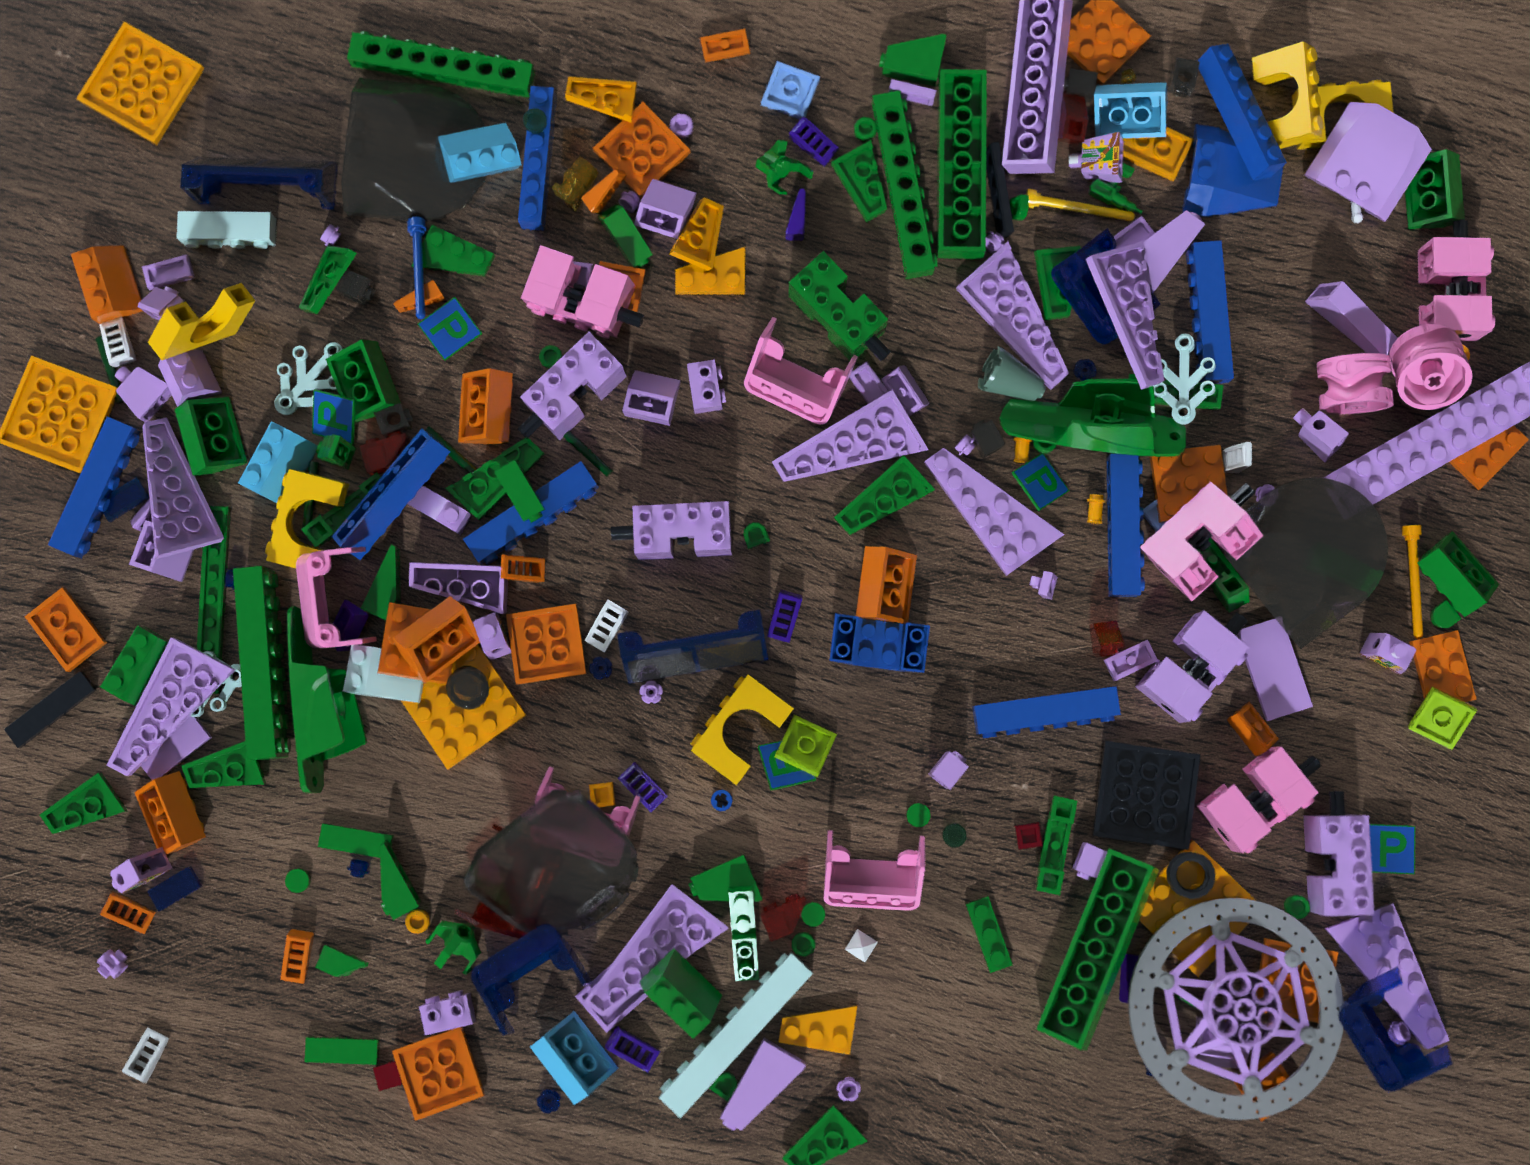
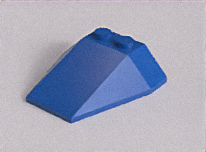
(1221, 179)

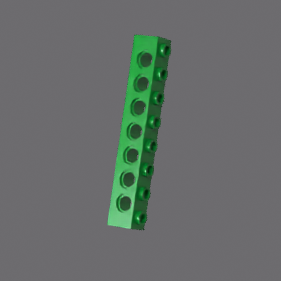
(364, 42)
(883, 106)

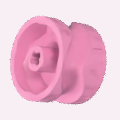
(1430, 367)
(1355, 383)

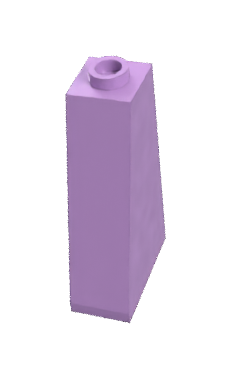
(1167, 246)
(1352, 317)
(762, 1081)

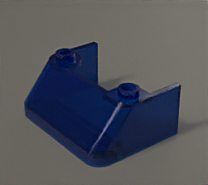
(496, 973)
(1390, 1065)

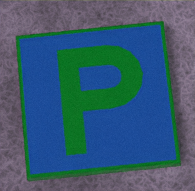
(449, 329)
(333, 415)
(1040, 481)
(778, 772)
(1392, 848)

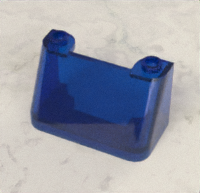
(1081, 291)

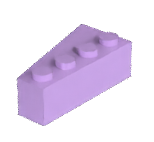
(463, 582)

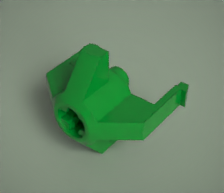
(778, 165)
(458, 940)

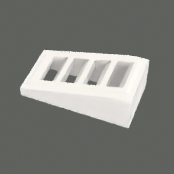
(121, 359)
(1237, 457)
(599, 622)
(134, 1058)

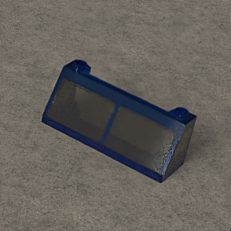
(205, 176)
(694, 653)

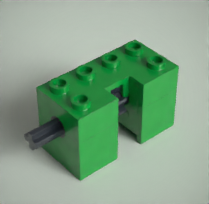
(850, 326)

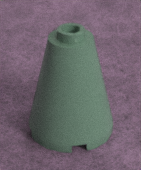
(1010, 377)

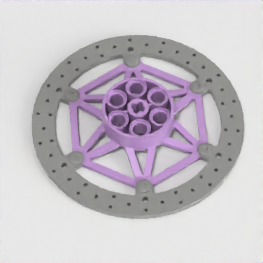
(1233, 999)

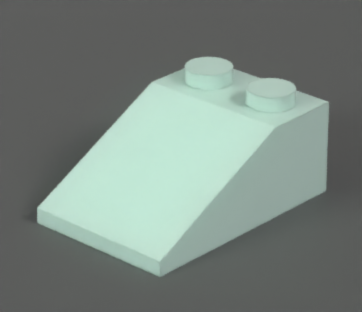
(364, 680)

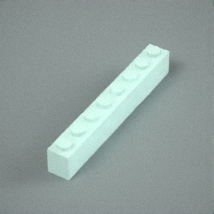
(735, 1034)

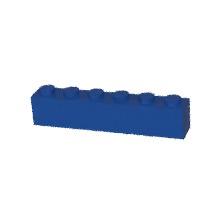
(1241, 112)
(537, 162)
(1210, 309)
(95, 482)
(391, 493)
(1124, 525)
(509, 527)
(1046, 710)

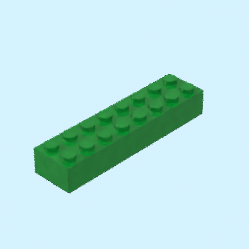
(961, 164)
(261, 663)
(1097, 949)

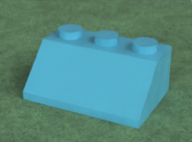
(1131, 110)
(479, 152)
(273, 458)
(574, 1057)

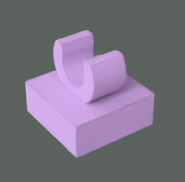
(1045, 584)

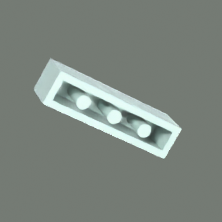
(226, 228)

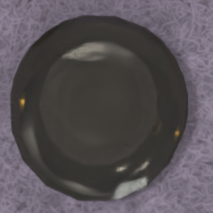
(467, 687)

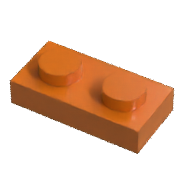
(725, 45)

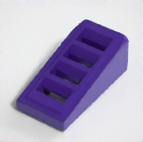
(808, 147)
(796, 225)
(779, 604)
(649, 781)
(615, 1036)

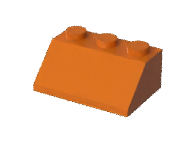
(107, 282)
(485, 407)
(886, 584)
(437, 639)
(170, 813)

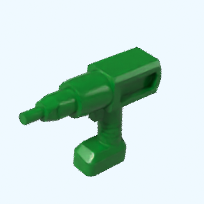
(1110, 193)

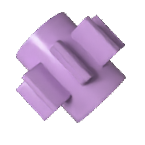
(112, 963)

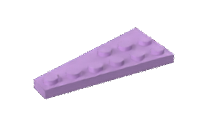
(1129, 303)
(1009, 307)
(864, 437)
(177, 503)
(999, 521)
(172, 695)
(671, 924)
(1380, 944)

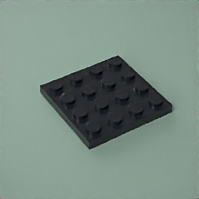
(1146, 795)

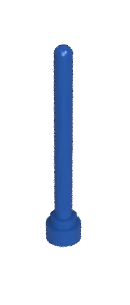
(416, 227)

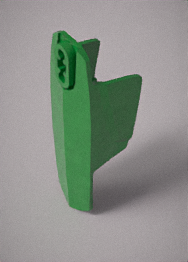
(1098, 417)
(323, 714)

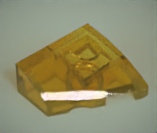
(576, 183)

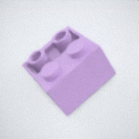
(665, 208)
(651, 397)
(144, 557)

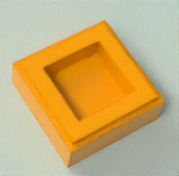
(602, 794)

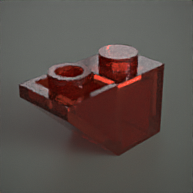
(1073, 119)
(380, 454)
(1106, 638)
(783, 918)

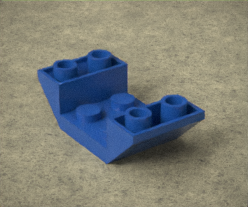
(879, 644)

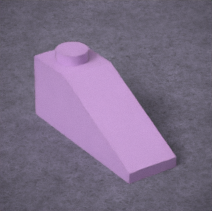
(440, 509)

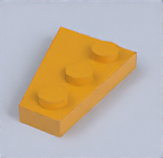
(606, 96)
(700, 235)
(724, 278)
(821, 1030)

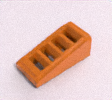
(601, 193)
(432, 295)
(537, 571)
(106, 912)
(298, 936)

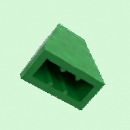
(914, 60)
(625, 235)
(520, 491)
(714, 882)

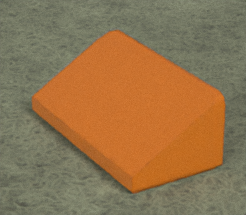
(1253, 729)

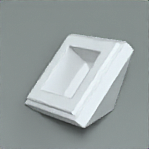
(861, 945)

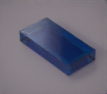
(125, 499)
(174, 888)

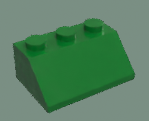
(1436, 192)
(364, 376)
(210, 435)
(1458, 574)
(135, 665)
(682, 992)

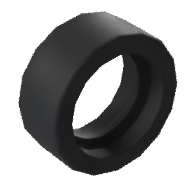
(1209, 878)

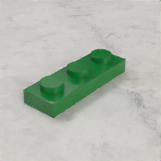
(988, 934)

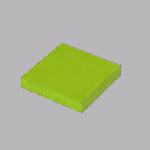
(1442, 718)
(805, 745)

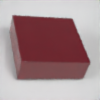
(1028, 835)
(387, 1076)

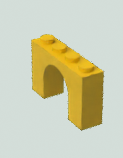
(1295, 62)
(1370, 92)
(183, 331)
(298, 489)
(711, 744)

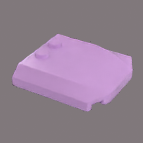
(1370, 157)

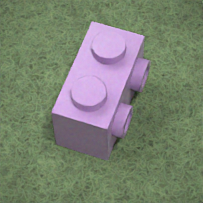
(705, 386)
(447, 1013)

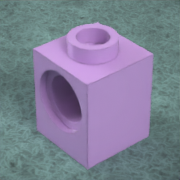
(1089, 861)

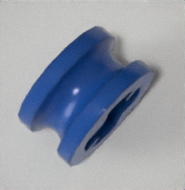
(714, 802)

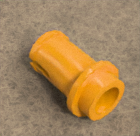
(1021, 449)
(1095, 508)

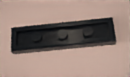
(998, 190)
(50, 709)

